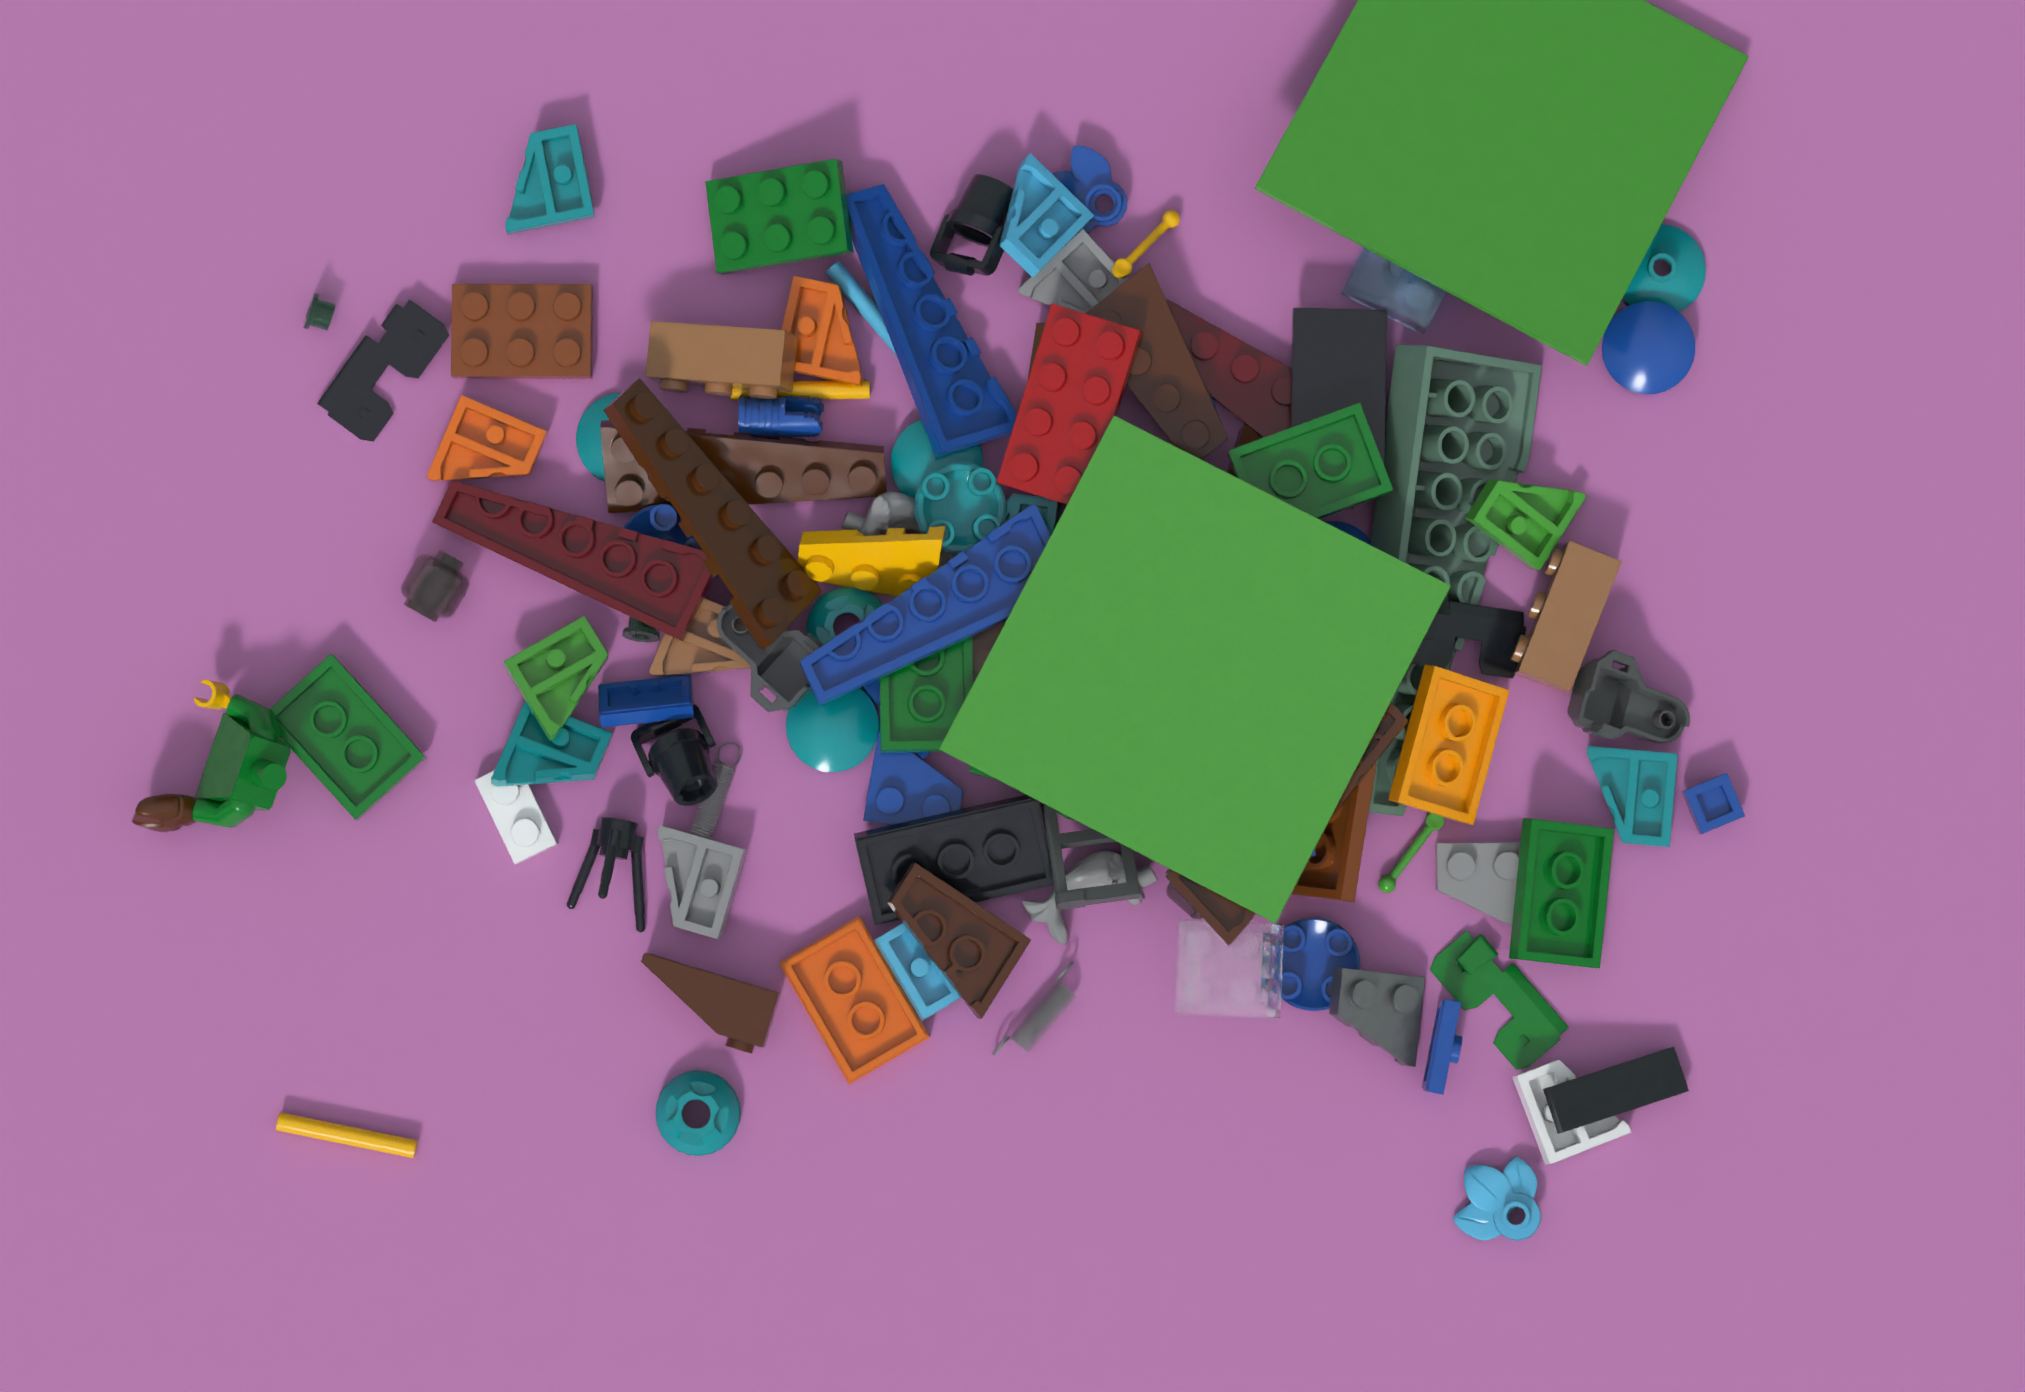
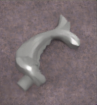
(885, 512)
(1094, 870)

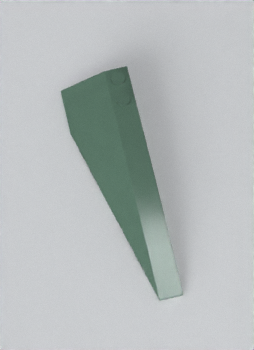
(1447, 432)

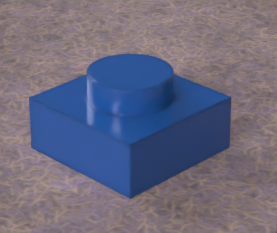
(1713, 803)

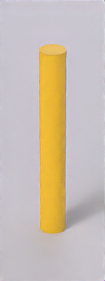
(820, 390)
(346, 1135)

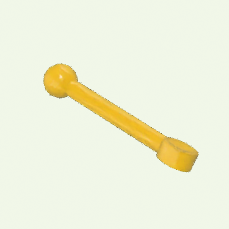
(1123, 267)

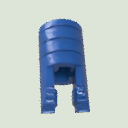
(780, 416)

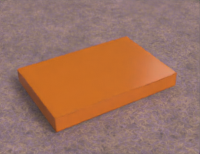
(854, 1000)

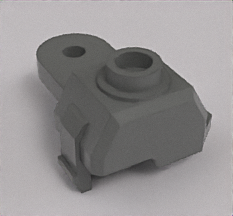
(771, 667)
(1618, 702)

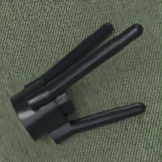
(616, 839)

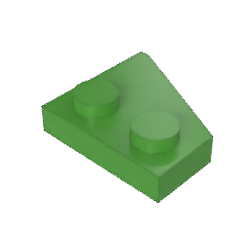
(1525, 517)
(558, 673)

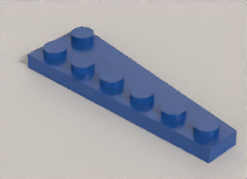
(939, 361)
(934, 613)

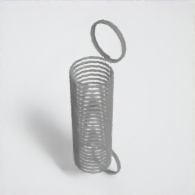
(714, 797)
(1044, 1012)

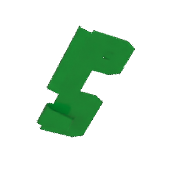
(1473, 977)

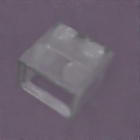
(1231, 978)

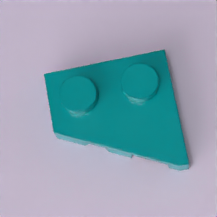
(536, 760)
(1638, 792)

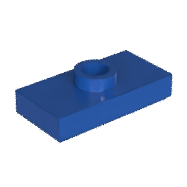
(646, 700)
(1444, 1046)

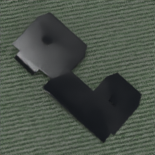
(407, 346)
(1491, 625)

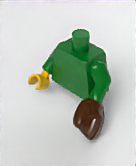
(239, 775)

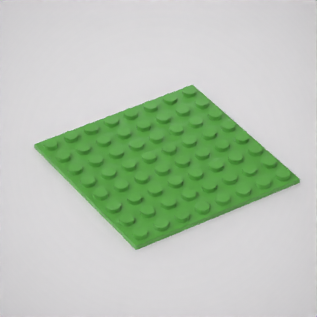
(1507, 148)
(1195, 668)

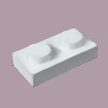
(517, 818)

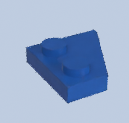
(907, 789)

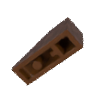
(725, 1004)

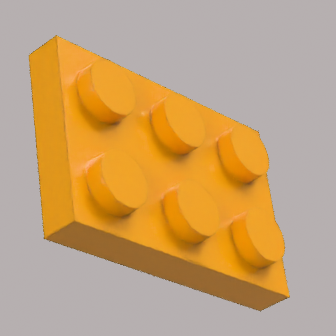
(1448, 744)

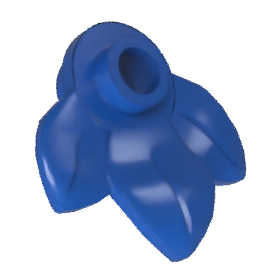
(1090, 179)

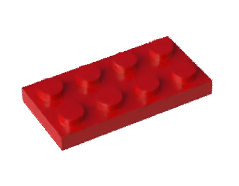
(1068, 402)

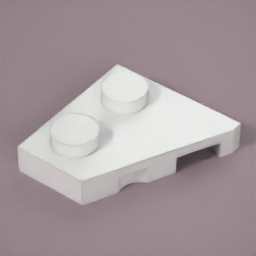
(1550, 1143)

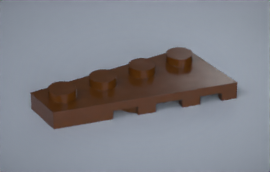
(1163, 367)

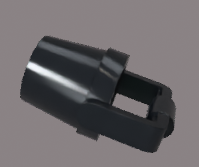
(978, 219)
(679, 758)

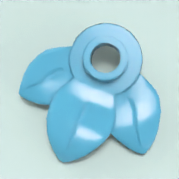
(1494, 1197)

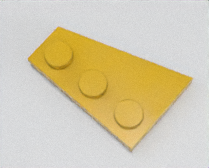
(871, 563)

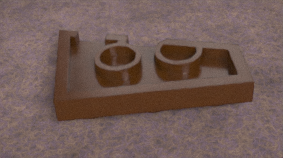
(959, 936)

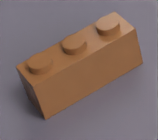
(721, 358)
(1565, 616)

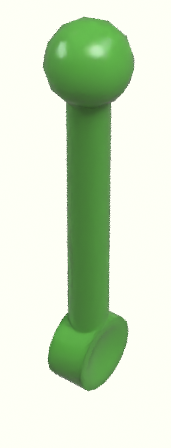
(1433, 822)

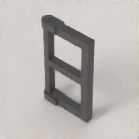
(1081, 897)

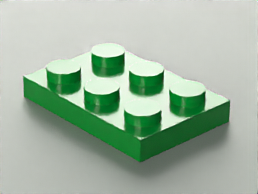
(779, 216)
(1317, 464)
(924, 700)
(345, 737)
(1561, 893)

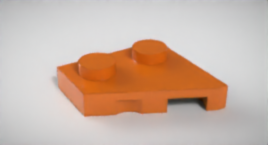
(823, 330)
(485, 445)

